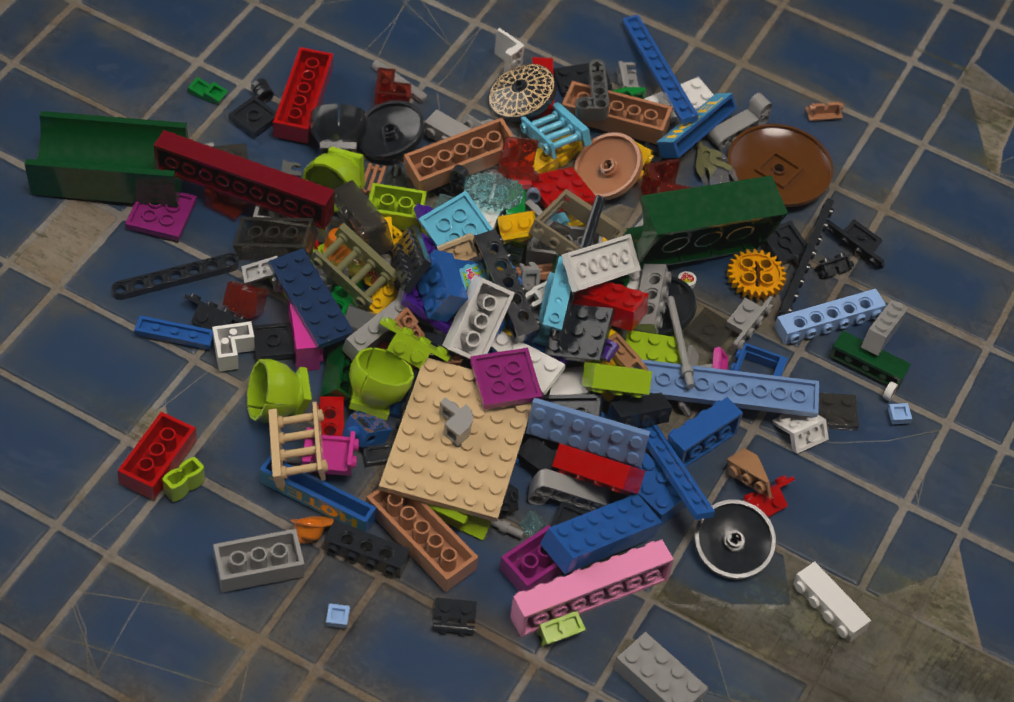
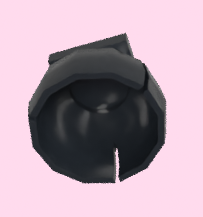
(341, 134)

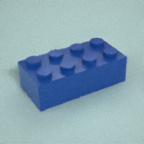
(705, 431)

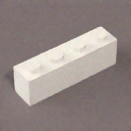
(831, 602)

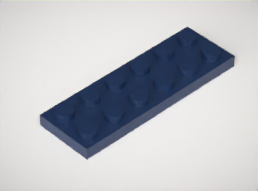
(310, 298)

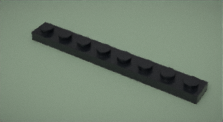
(808, 254)

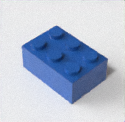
(442, 287)

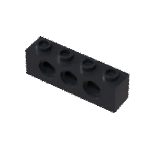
(361, 540)

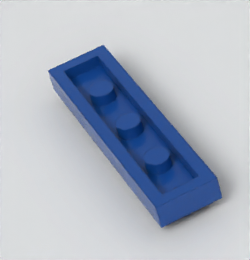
(174, 332)

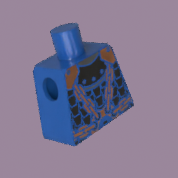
(367, 428)

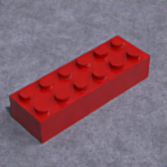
(302, 94)

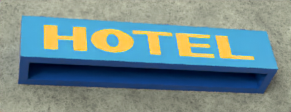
(686, 135)
(322, 497)

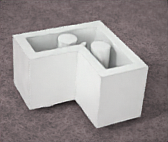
(230, 341)

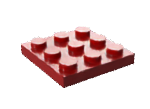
(554, 182)

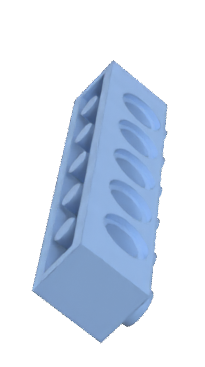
(829, 316)

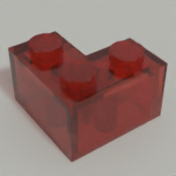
(388, 89)
(245, 299)

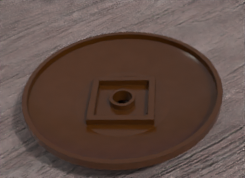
(799, 155)

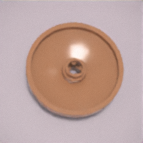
(610, 164)

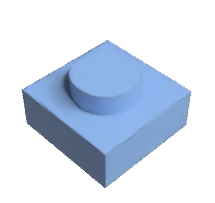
(899, 413)
(337, 616)

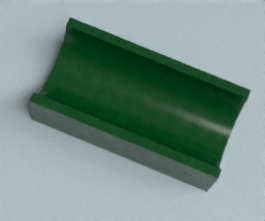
(102, 159)
(707, 221)

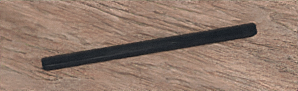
(586, 241)

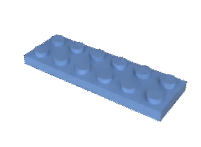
(587, 432)

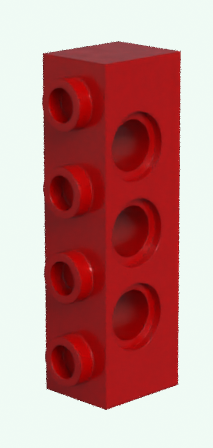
(332, 408)

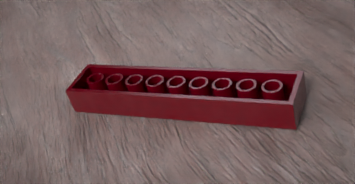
(244, 179)

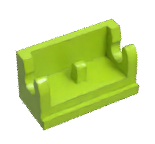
(560, 628)

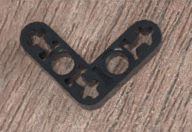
(457, 182)

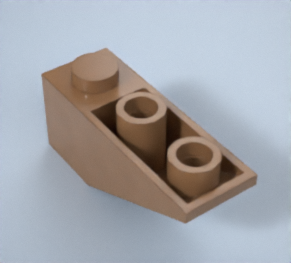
(749, 470)

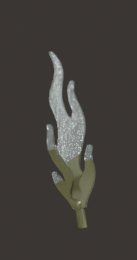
(711, 161)

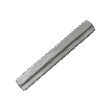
(415, 92)

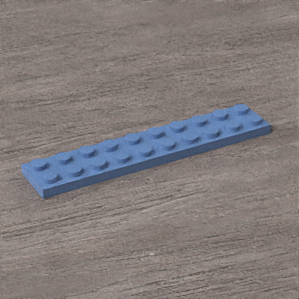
(742, 388)

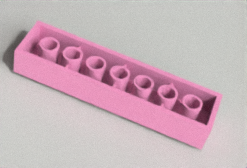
(592, 586)

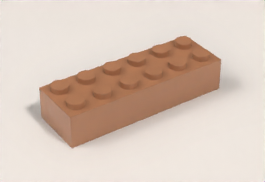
(626, 114)
(473, 149)
(427, 536)

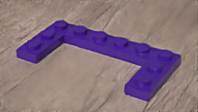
(414, 301)

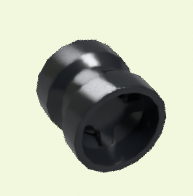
(262, 90)

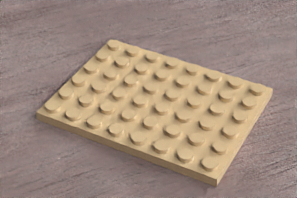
(435, 469)

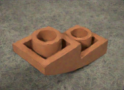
(408, 320)

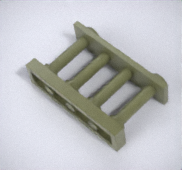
(359, 249)

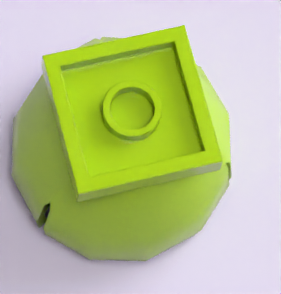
(336, 169)
(379, 381)
(277, 386)

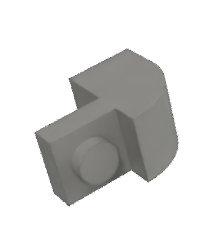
(459, 421)

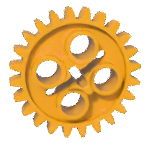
(743, 275)

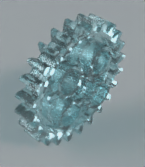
(507, 191)

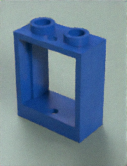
(761, 357)

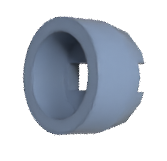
(533, 194)

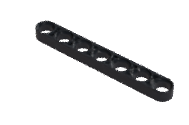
(168, 282)

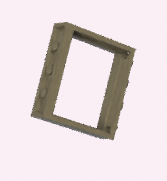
(580, 210)

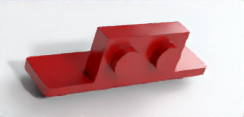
(773, 504)

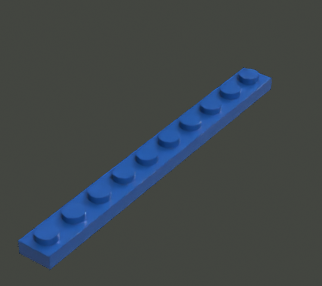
(660, 69)
(676, 472)

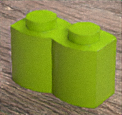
(185, 478)

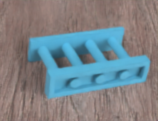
(563, 119)
(553, 303)

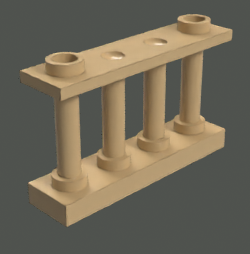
(278, 438)

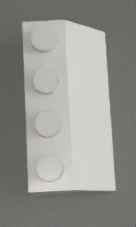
(478, 318)

